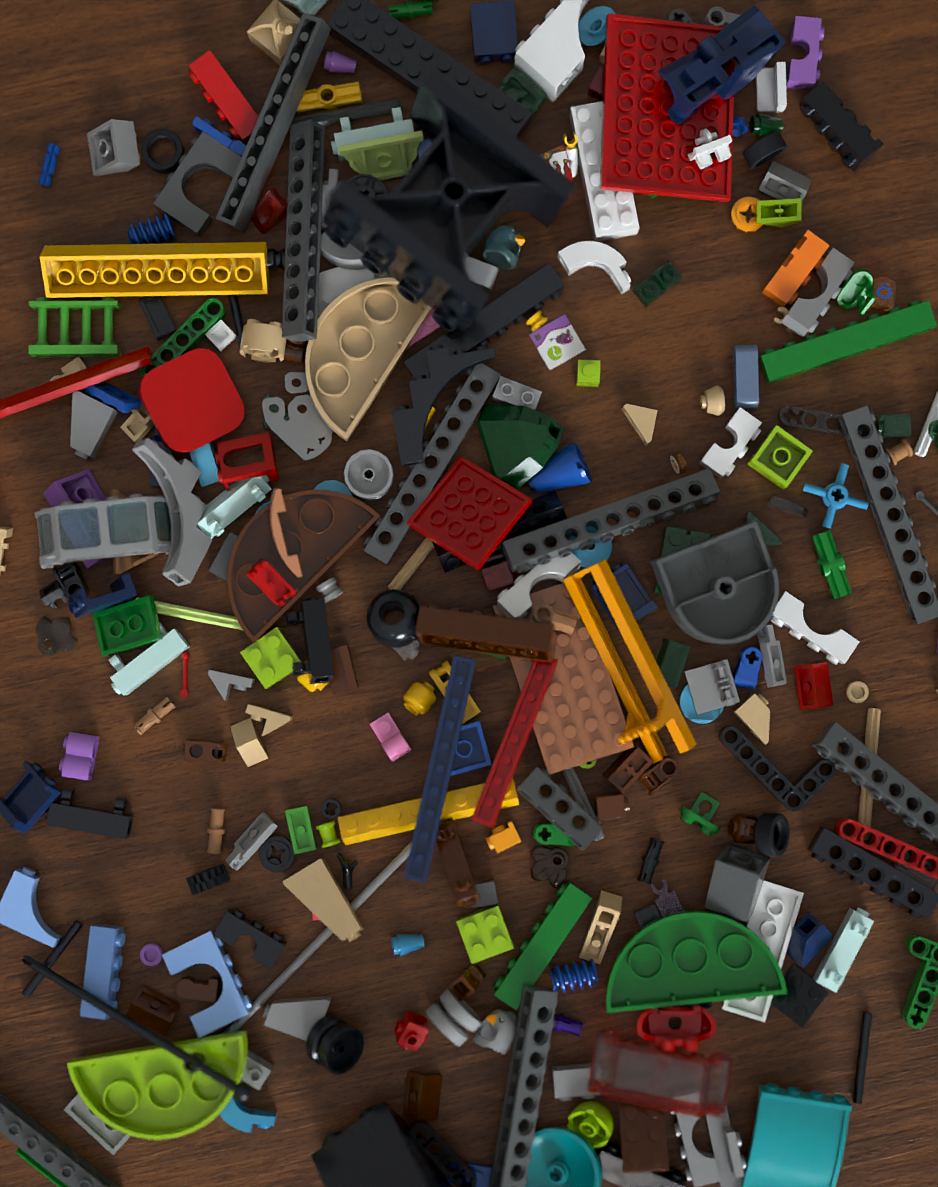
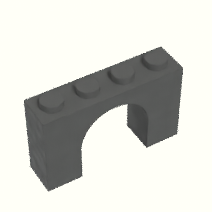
(204, 154)

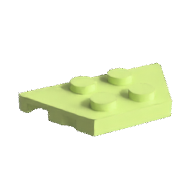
(383, 156)

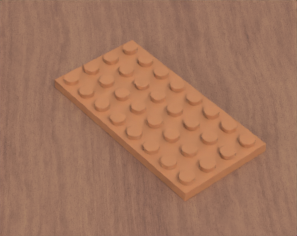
(580, 708)

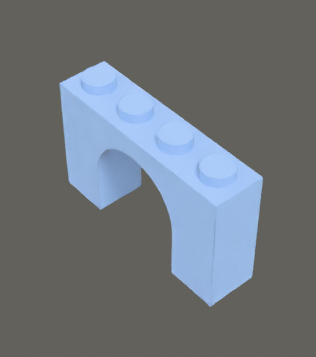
(233, 1002)

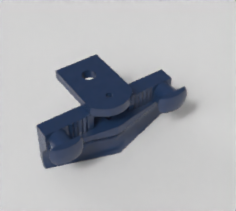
(701, 74)

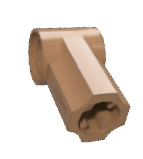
(562, 620)

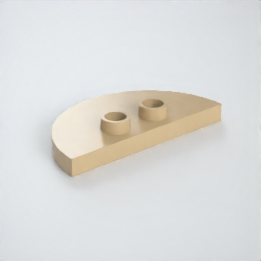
(358, 348)

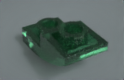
(657, 284)

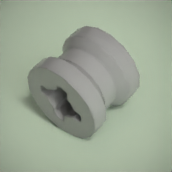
(329, 590)

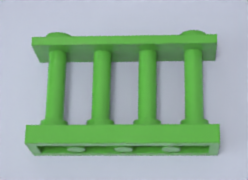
(64, 348)

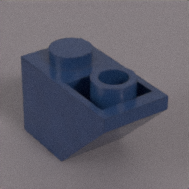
(807, 939)

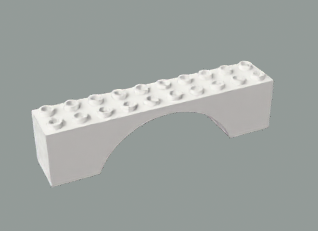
(553, 51)

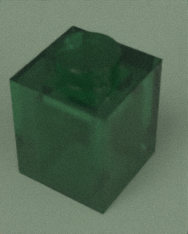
(894, 426)

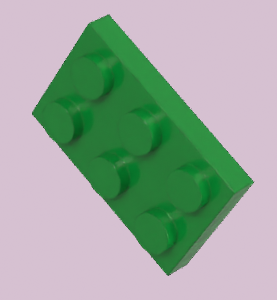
(127, 626)

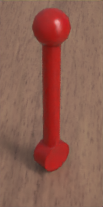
(184, 692)

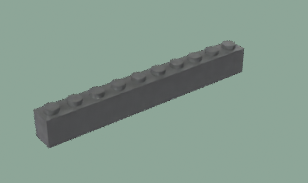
(273, 122)

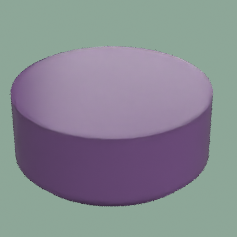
(151, 954)

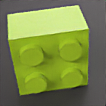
(779, 457)
(271, 657)
(484, 933)

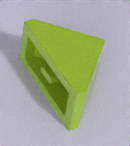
(779, 212)

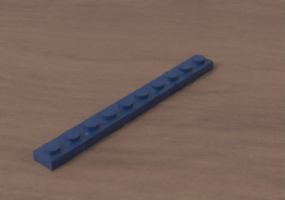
(439, 769)

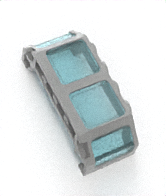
(103, 529)

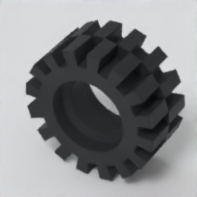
(208, 879)

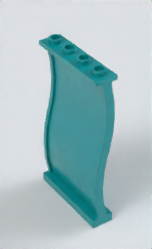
(796, 1138)

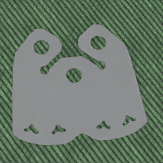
(302, 428)

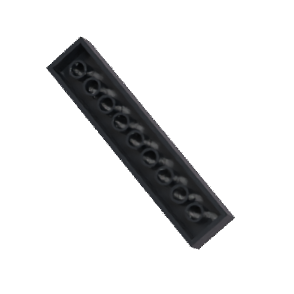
(411, 58)

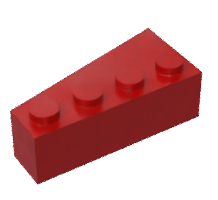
(224, 94)

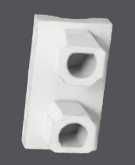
(702, 153)

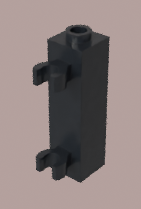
(316, 640)
(88, 819)

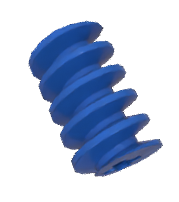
(151, 231)
(574, 976)

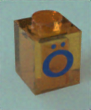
(884, 293)

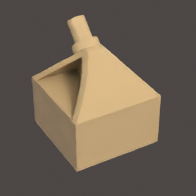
(274, 30)

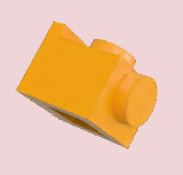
(503, 837)

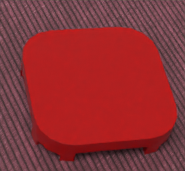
(191, 400)

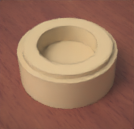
(856, 692)

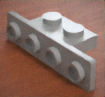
(726, 1150)

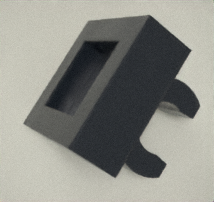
(51, 593)

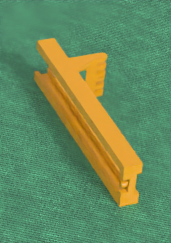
(638, 721)

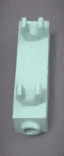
(350, 136)
(232, 504)
(147, 663)
(843, 949)

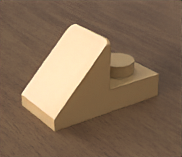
(274, 718)

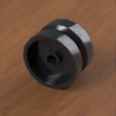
(334, 1044)

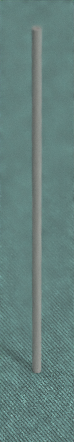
(321, 938)

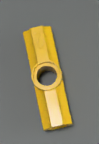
(342, 95)

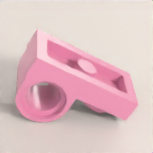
(390, 737)

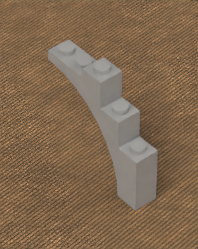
(185, 510)

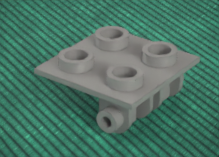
(712, 686)

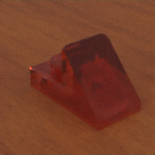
(269, 211)

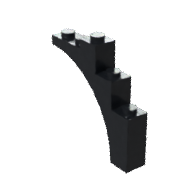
(443, 369)

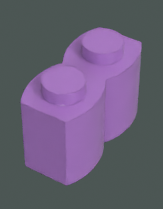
(80, 756)

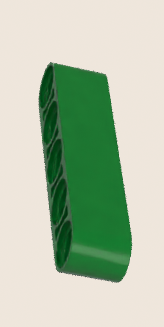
(187, 330)

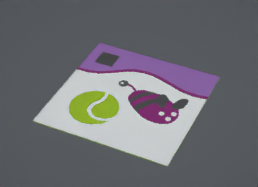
(557, 342)

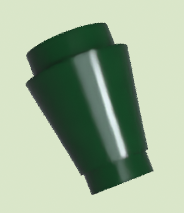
(765, 124)

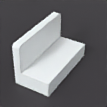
(771, 89)

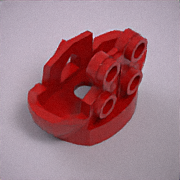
(696, 1026)

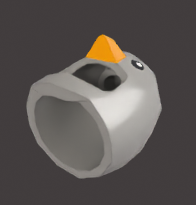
(497, 1031)

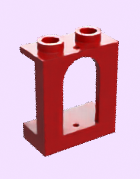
(232, 474)

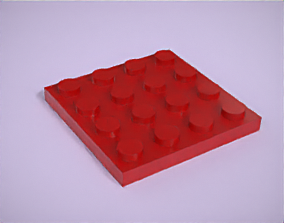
(469, 512)

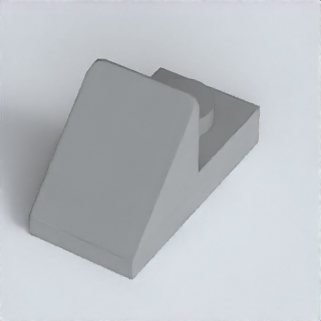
(224, 680)

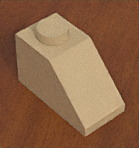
(755, 716)

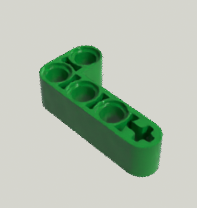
(920, 982)

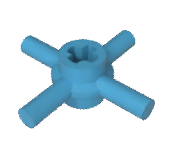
(841, 491)

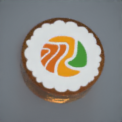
(678, 463)

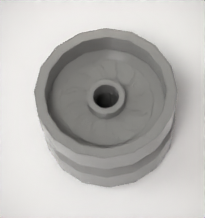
(365, 462)
(454, 1017)

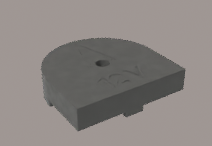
(693, 578)

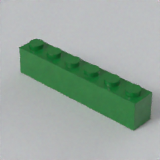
(542, 944)

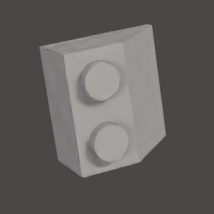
(113, 147)

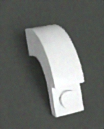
(596, 254)

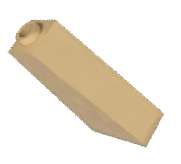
(324, 897)

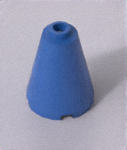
(562, 471)

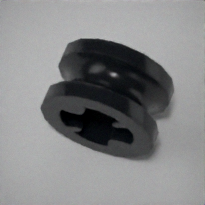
(324, 806)

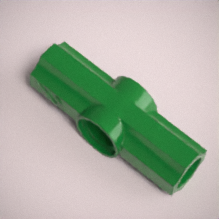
(831, 564)

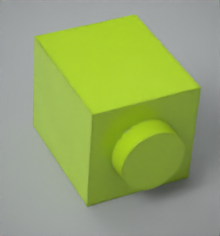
(588, 373)

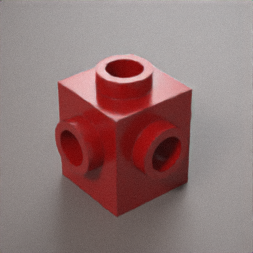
(411, 1031)

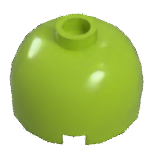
(592, 1122)

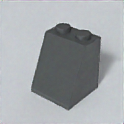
(736, 882)

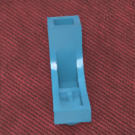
(243, 1118)

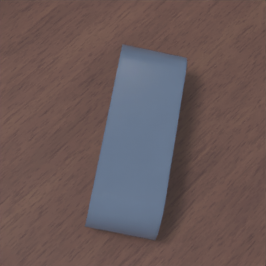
(745, 376)

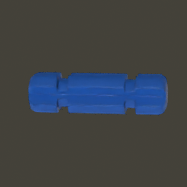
(49, 165)

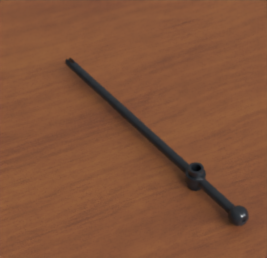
(192, 1062)

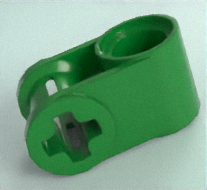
(554, 836)

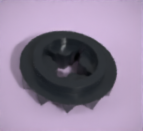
(274, 864)

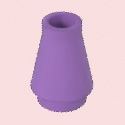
(339, 63)

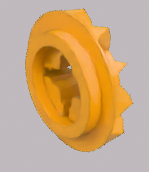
(739, 220)

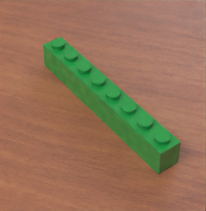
(846, 342)

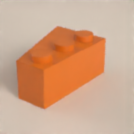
(796, 269)

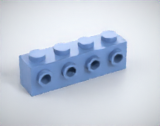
(103, 967)

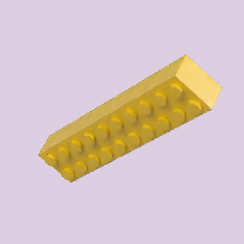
(155, 269)

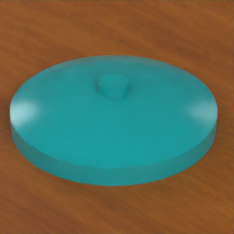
(562, 1160)

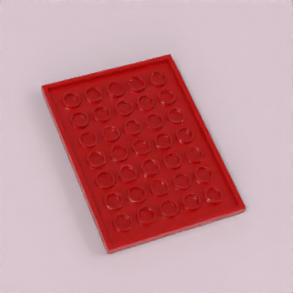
(639, 140)

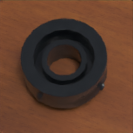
(397, 634)

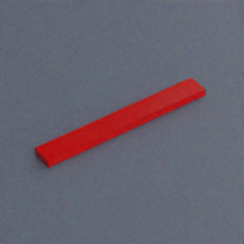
(75, 381)
(513, 742)

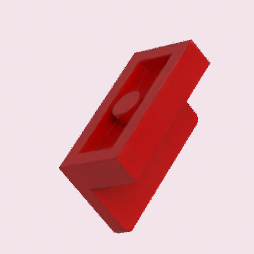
(813, 686)

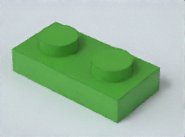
(300, 829)

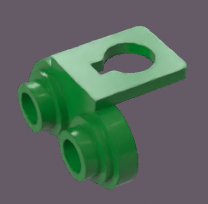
(856, 290)
(692, 815)

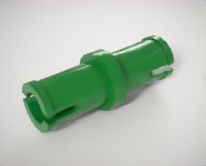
(410, 9)

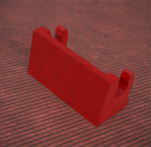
(270, 582)

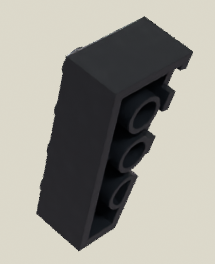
(839, 127)

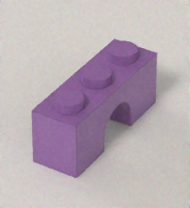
(805, 33)

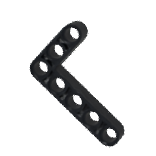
(772, 772)

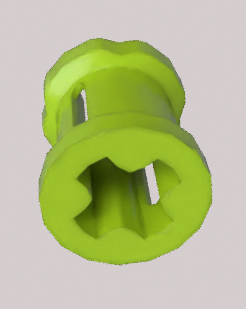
(328, 834)

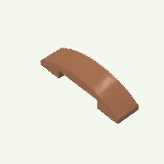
(277, 505)

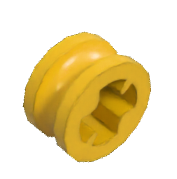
(536, 321)

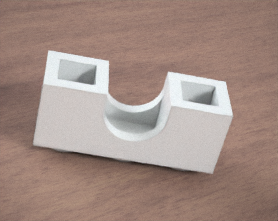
(743, 428)

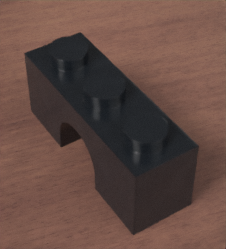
(268, 944)

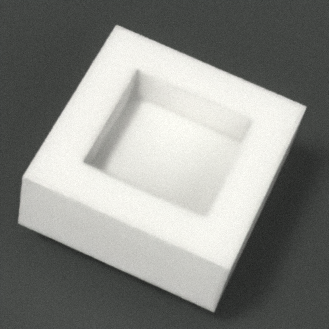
(220, 335)

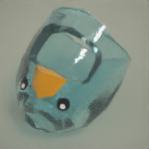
(503, 247)

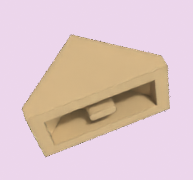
(642, 420)
(248, 742)

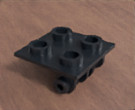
(802, 996)

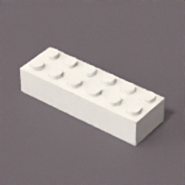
(610, 212)

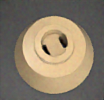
(713, 400)

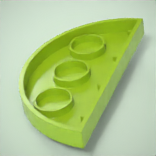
(150, 1091)

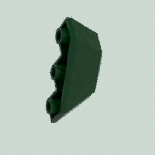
(517, 441)

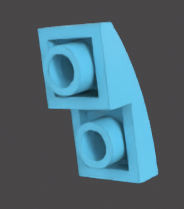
(205, 461)

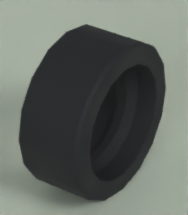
(149, 140)
(764, 150)
(772, 834)

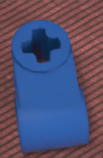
(747, 672)

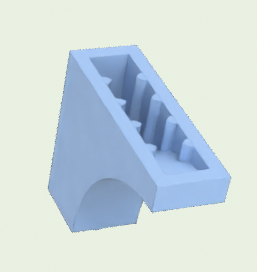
(20, 908)

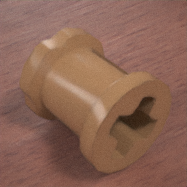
(899, 452)

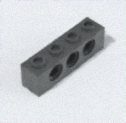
(547, 806)

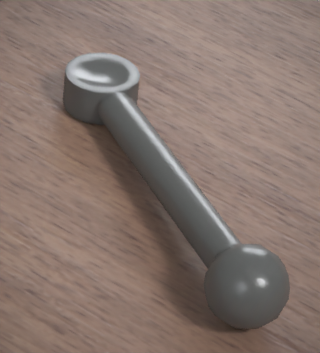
(920, 496)

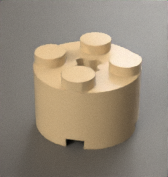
(263, 341)

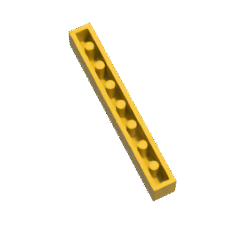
(403, 816)

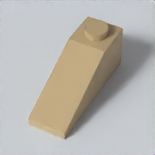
(601, 926)

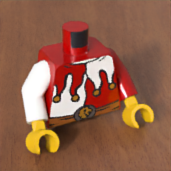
(564, 158)

